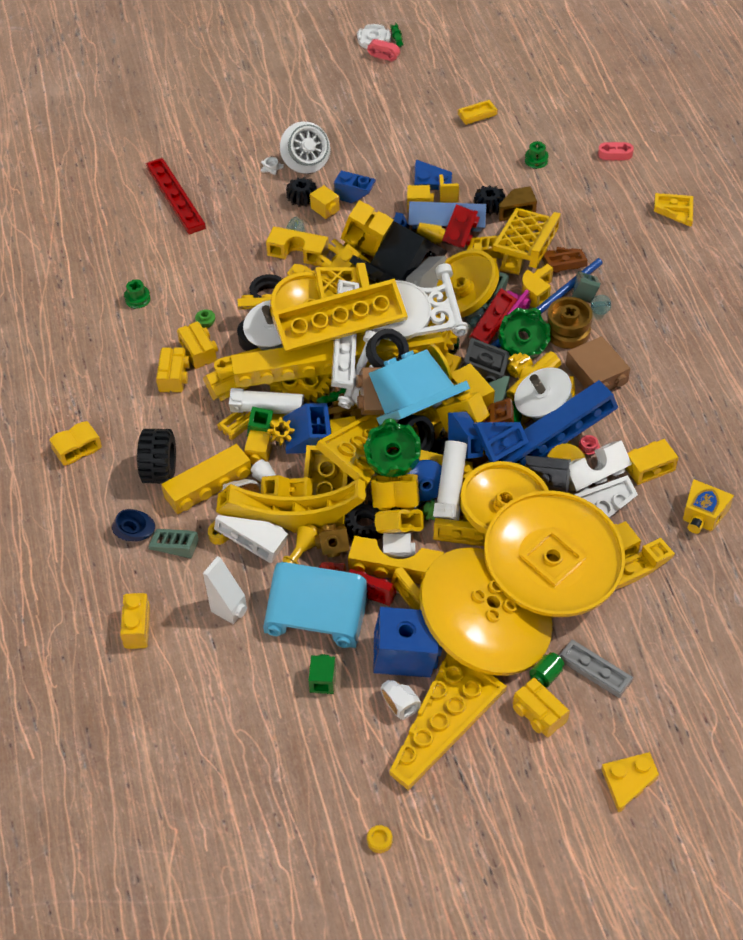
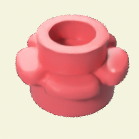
(591, 441)

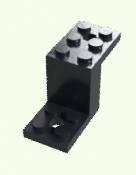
(398, 254)

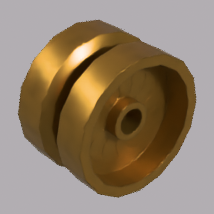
(569, 322)

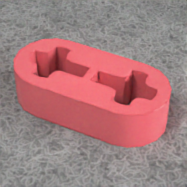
(383, 50)
(615, 151)

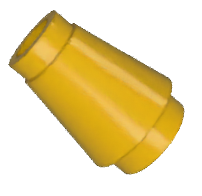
(431, 232)

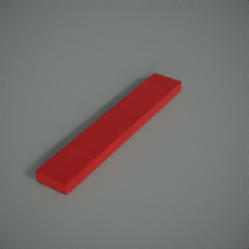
(175, 196)

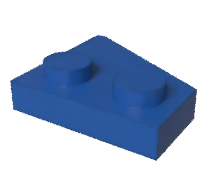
(429, 175)

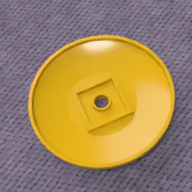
(561, 525)
(468, 629)

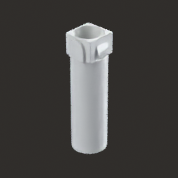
(279, 403)
(451, 481)

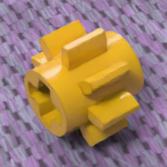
(518, 363)
(276, 434)

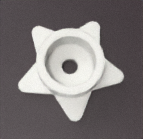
(271, 165)

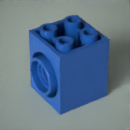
(404, 644)

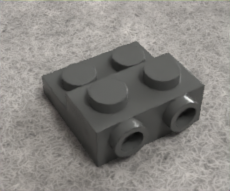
(486, 359)

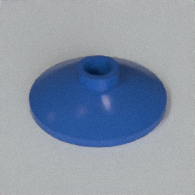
(427, 472)

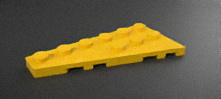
(347, 448)
(448, 711)

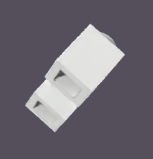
(610, 460)

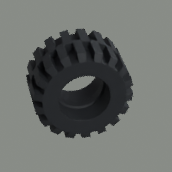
(156, 455)

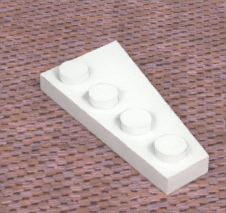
(611, 495)

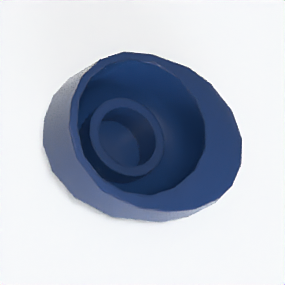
(133, 525)

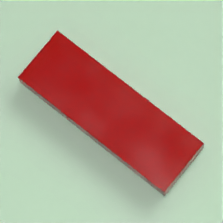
(493, 316)

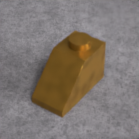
(517, 198)

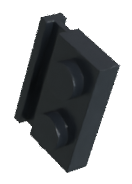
(552, 471)

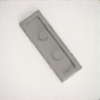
(596, 668)

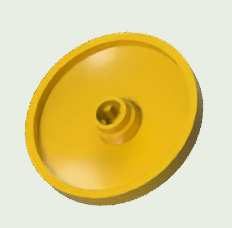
(472, 280)
(297, 290)
(492, 487)

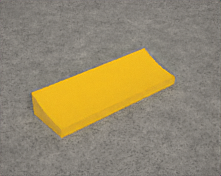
(339, 315)

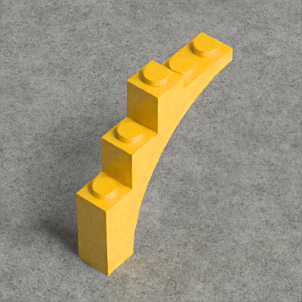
(292, 511)

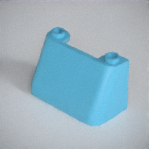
(316, 602)

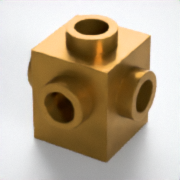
(338, 545)

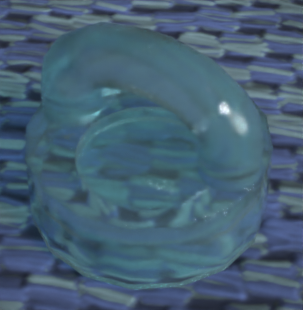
(296, 224)
(600, 304)
(473, 318)

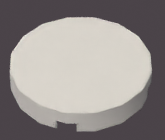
(372, 32)

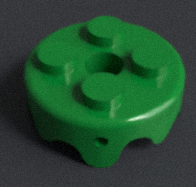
(530, 322)
(392, 435)

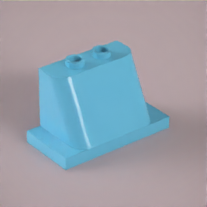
(412, 385)

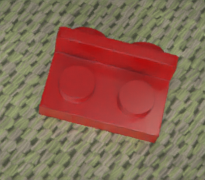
(460, 227)
(378, 589)

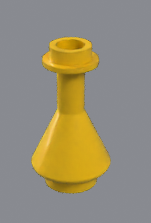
(304, 542)

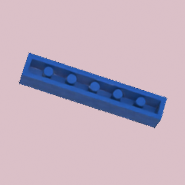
(565, 422)

